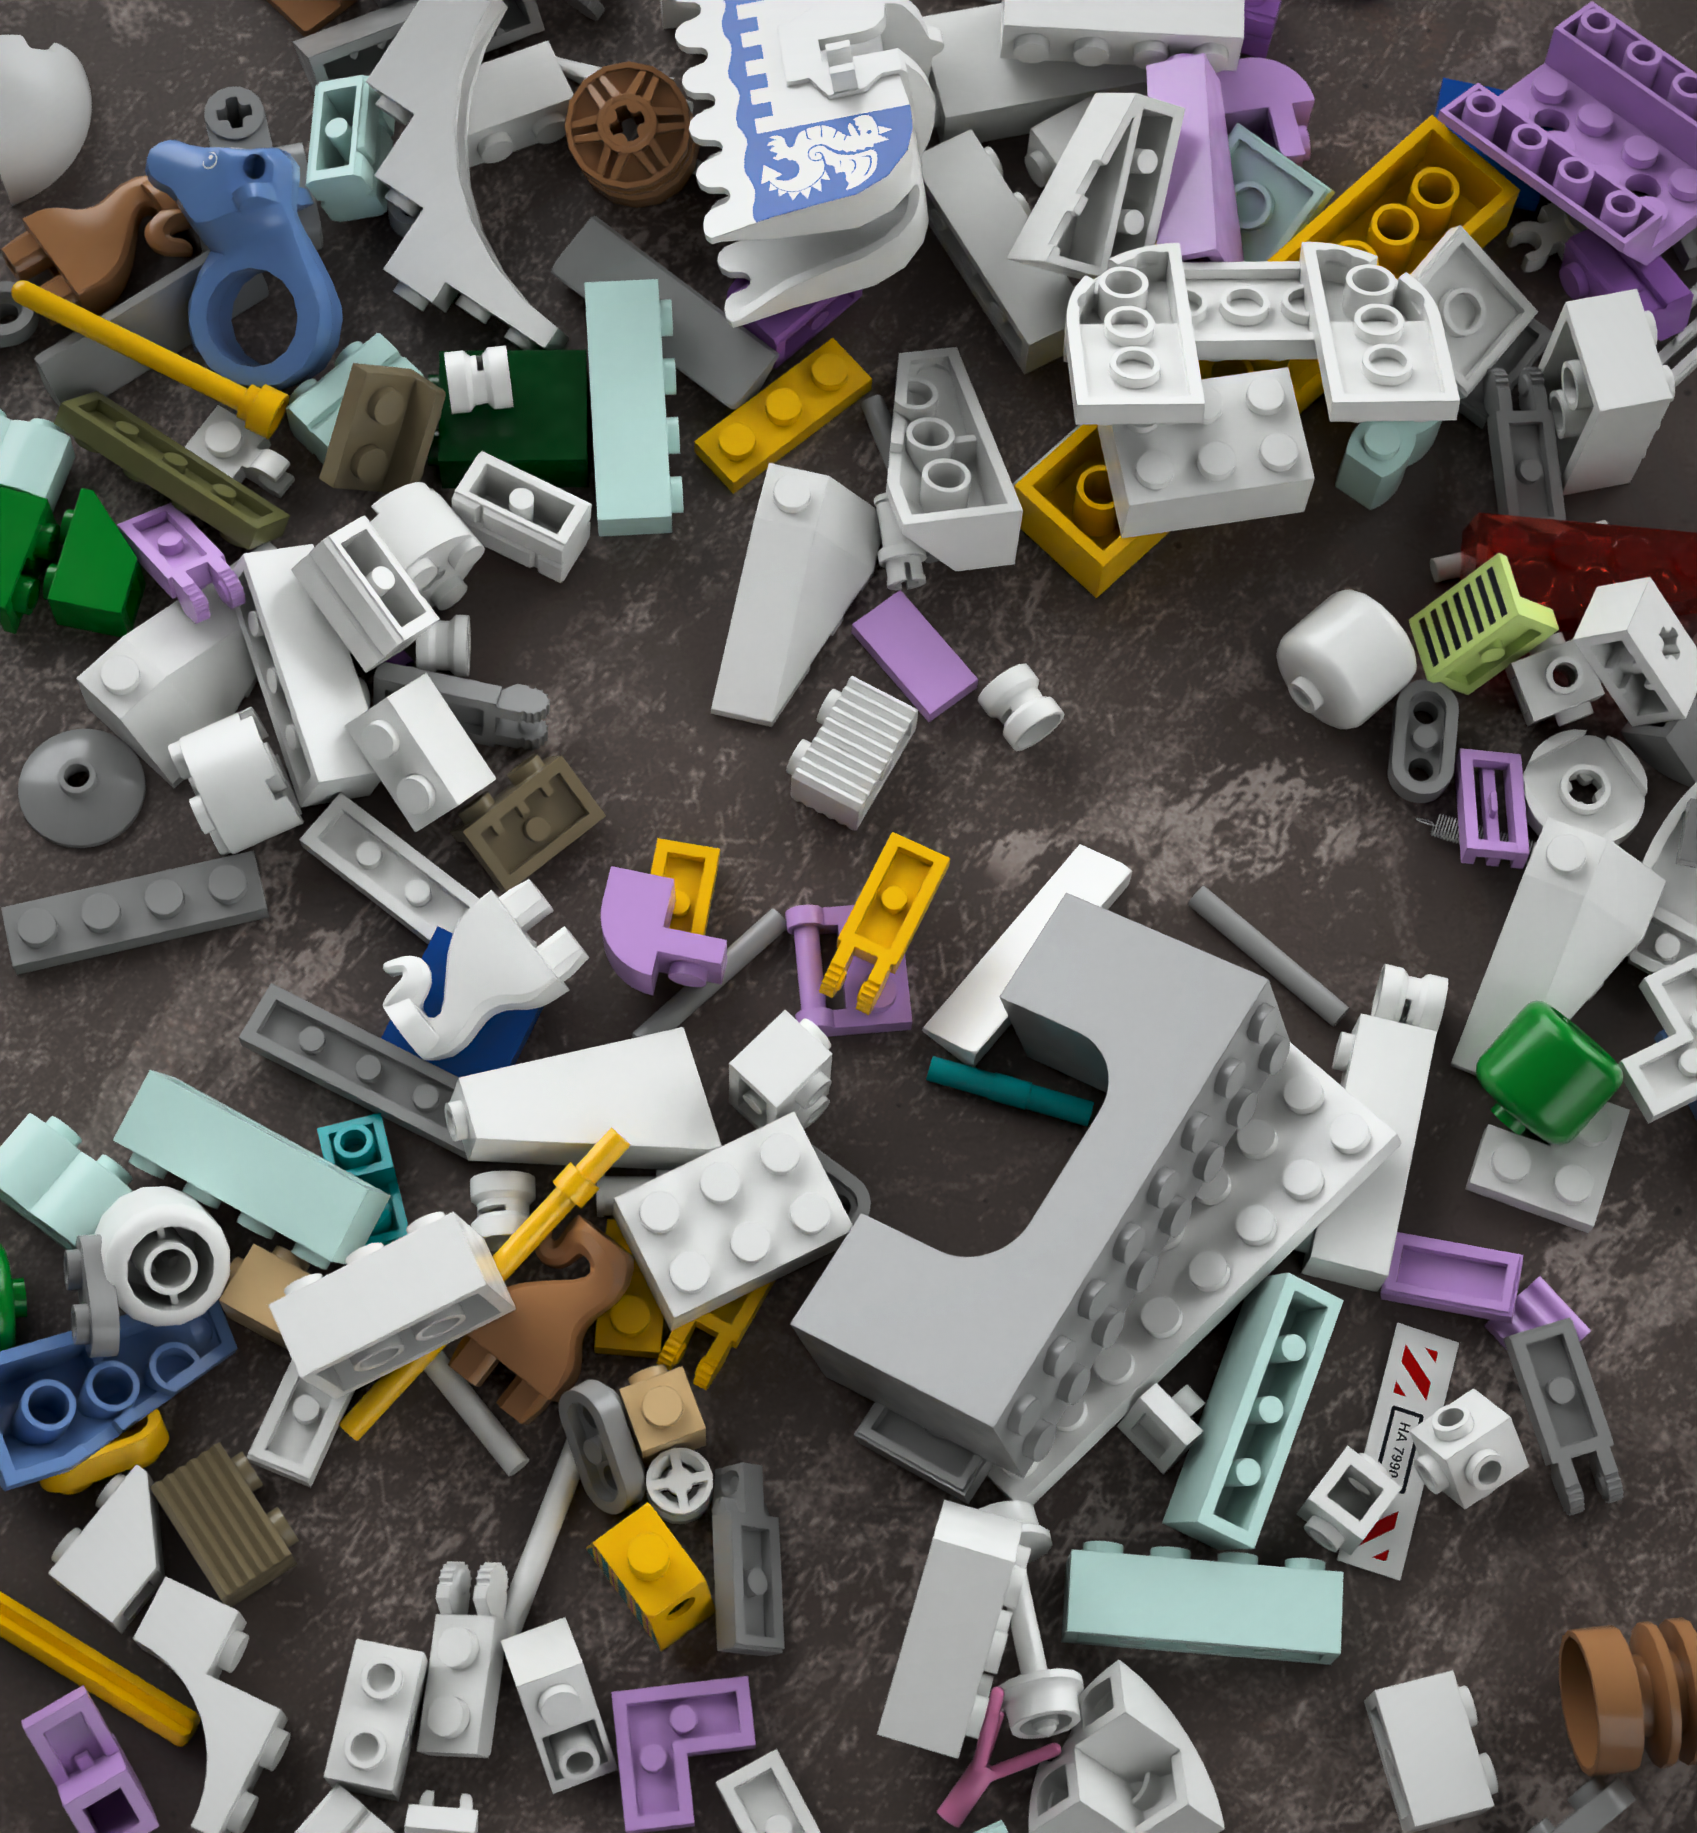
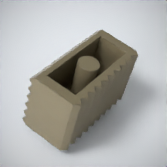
(225, 1524)

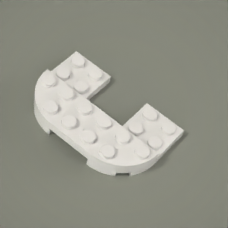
(1152, 317)

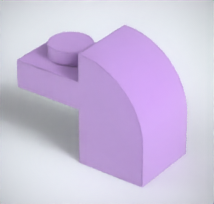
(1270, 104)
(639, 940)
(89, 1767)

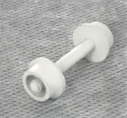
(1040, 1699)

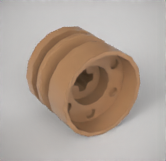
(641, 169)
(1630, 1696)

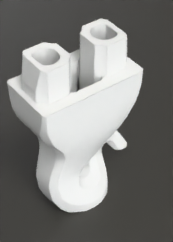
(488, 971)

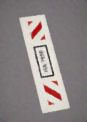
(1410, 1393)

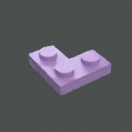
(660, 1731)

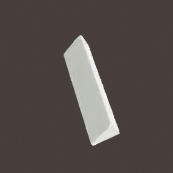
(974, 1013)

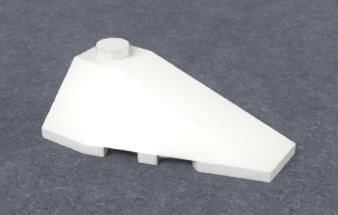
(946, 466)
(171, 679)

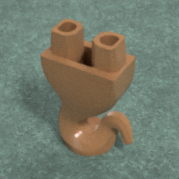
(95, 246)
(550, 1321)

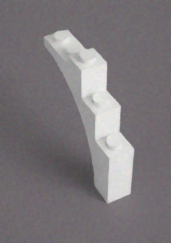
(445, 252)

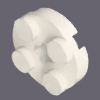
(1590, 760)

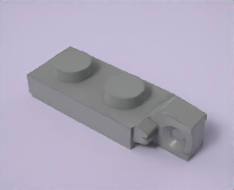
(746, 1564)

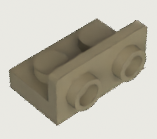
(382, 429)
(527, 820)

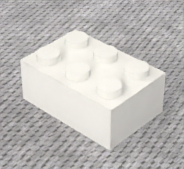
(1604, 389)
(1231, 468)
(732, 1220)
(391, 1304)
(956, 1630)

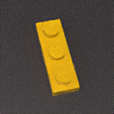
(783, 415)

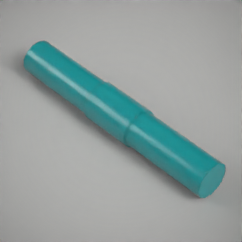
(1010, 1091)

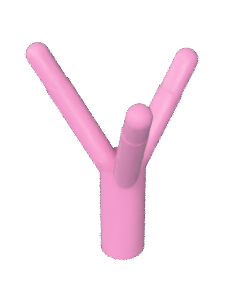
(980, 1773)

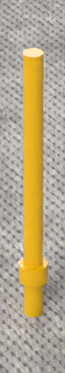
(573, 1187)

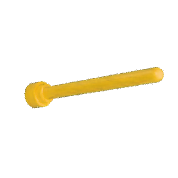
(257, 406)

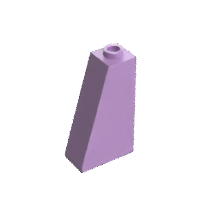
(1201, 191)

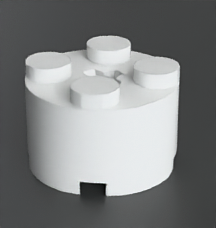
(428, 541)
(236, 782)

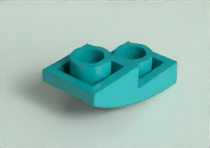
(364, 1151)

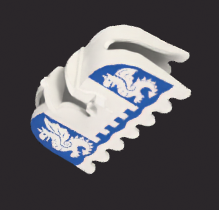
(818, 142)

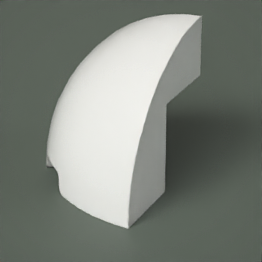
(41, 115)
(1124, 1768)

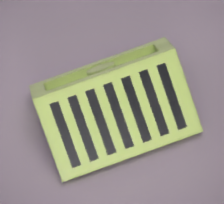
(1479, 628)

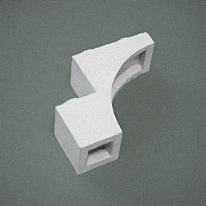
(241, 1732)

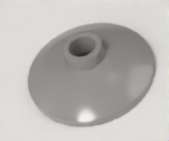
(87, 813)

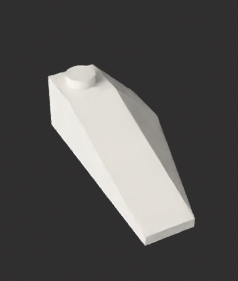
(800, 574)
(1565, 933)

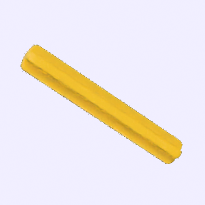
(96, 1672)

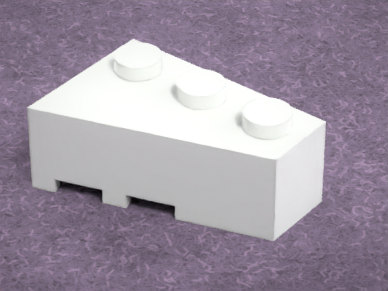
(1104, 188)

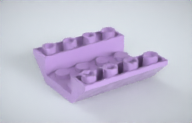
(1621, 128)

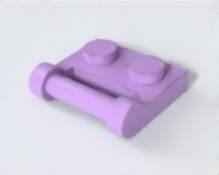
(893, 1006)

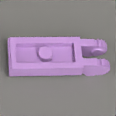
(181, 560)

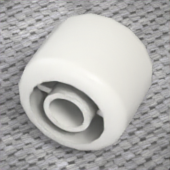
(1346, 659)
(163, 1255)

